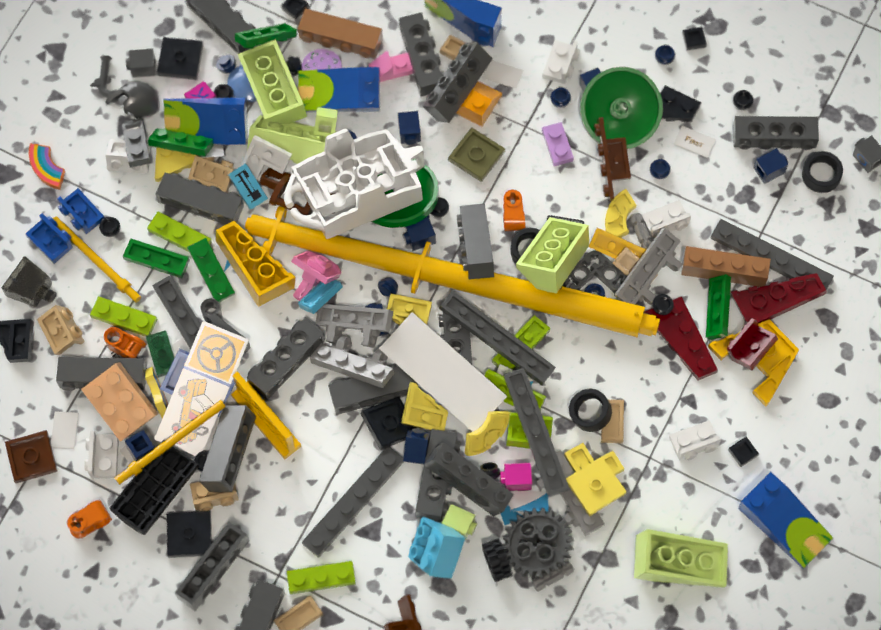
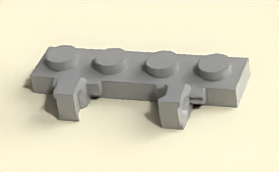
(657, 256)
(368, 320)
(338, 359)
(576, 513)

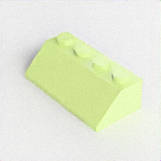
(272, 83)
(292, 137)
(554, 253)

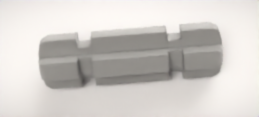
(641, 230)
(547, 580)

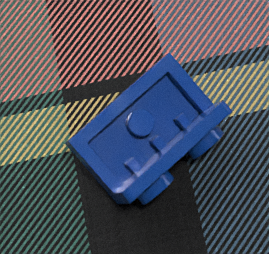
(80, 210)
(49, 238)

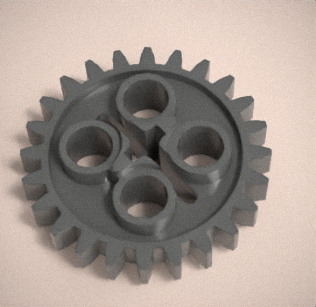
(533, 561)

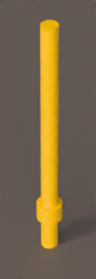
(122, 284)
(136, 467)

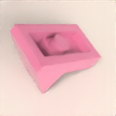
(393, 66)

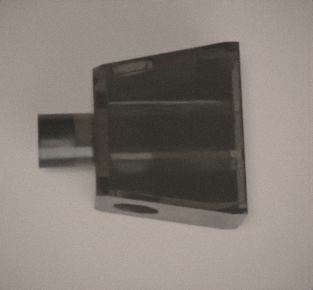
(29, 284)

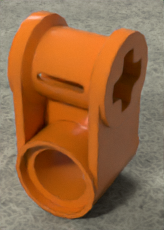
(513, 213)
(127, 346)
(90, 518)

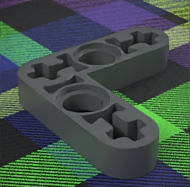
(596, 270)

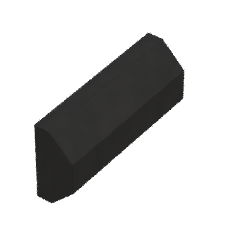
(153, 490)

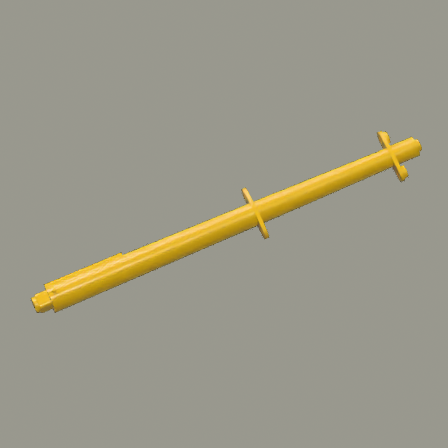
(566, 303)

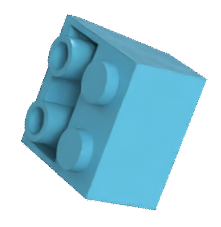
(436, 548)

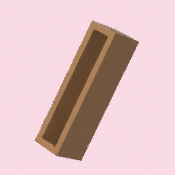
(340, 33)
(713, 263)

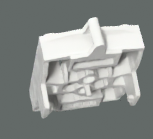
(352, 171)

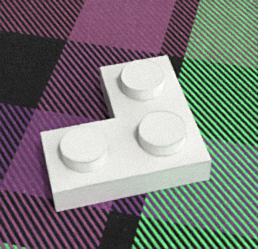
(265, 153)

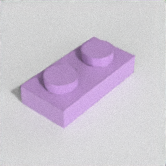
(557, 144)

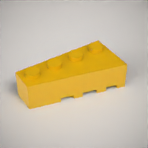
(257, 270)

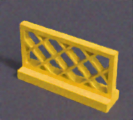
(266, 419)

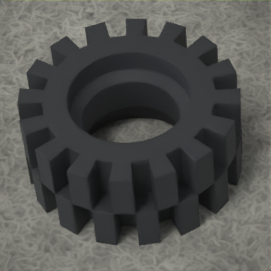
(497, 560)

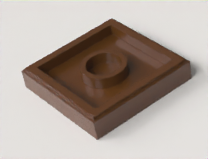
(31, 456)

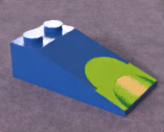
(472, 17)
(340, 89)
(209, 117)
(785, 520)

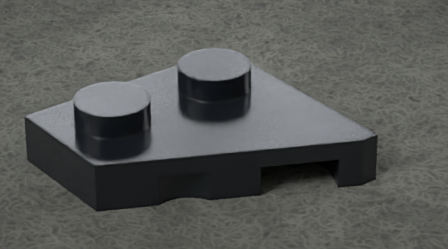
(17, 339)

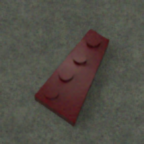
(777, 298)
(685, 339)

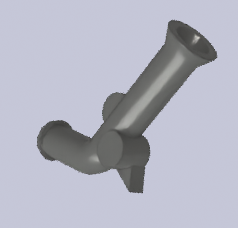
(103, 79)

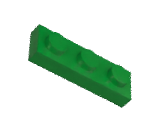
(260, 36)
(180, 142)
(156, 258)
(211, 270)
(718, 307)

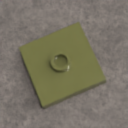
(476, 154)

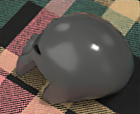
(140, 101)

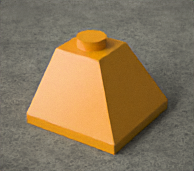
(479, 103)

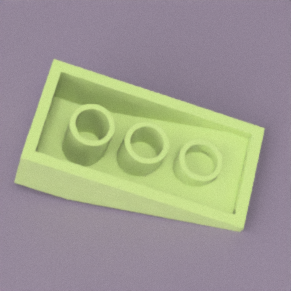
(680, 559)

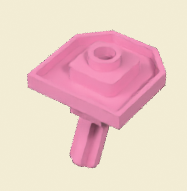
(316, 269)

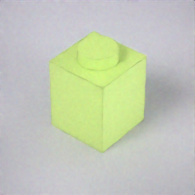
(325, 121)
(460, 520)

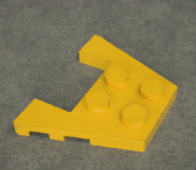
(772, 365)

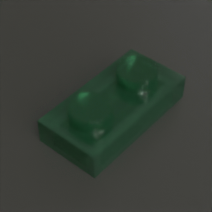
(160, 352)

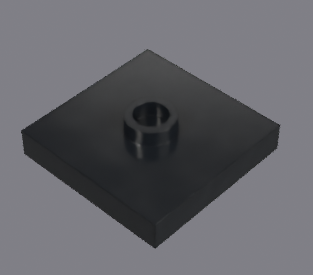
(180, 58)
(385, 423)
(188, 534)

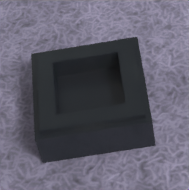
(294, 8)
(694, 38)
(743, 451)

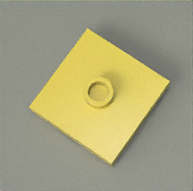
(595, 486)

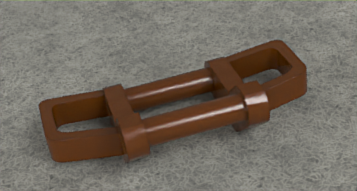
(279, 189)

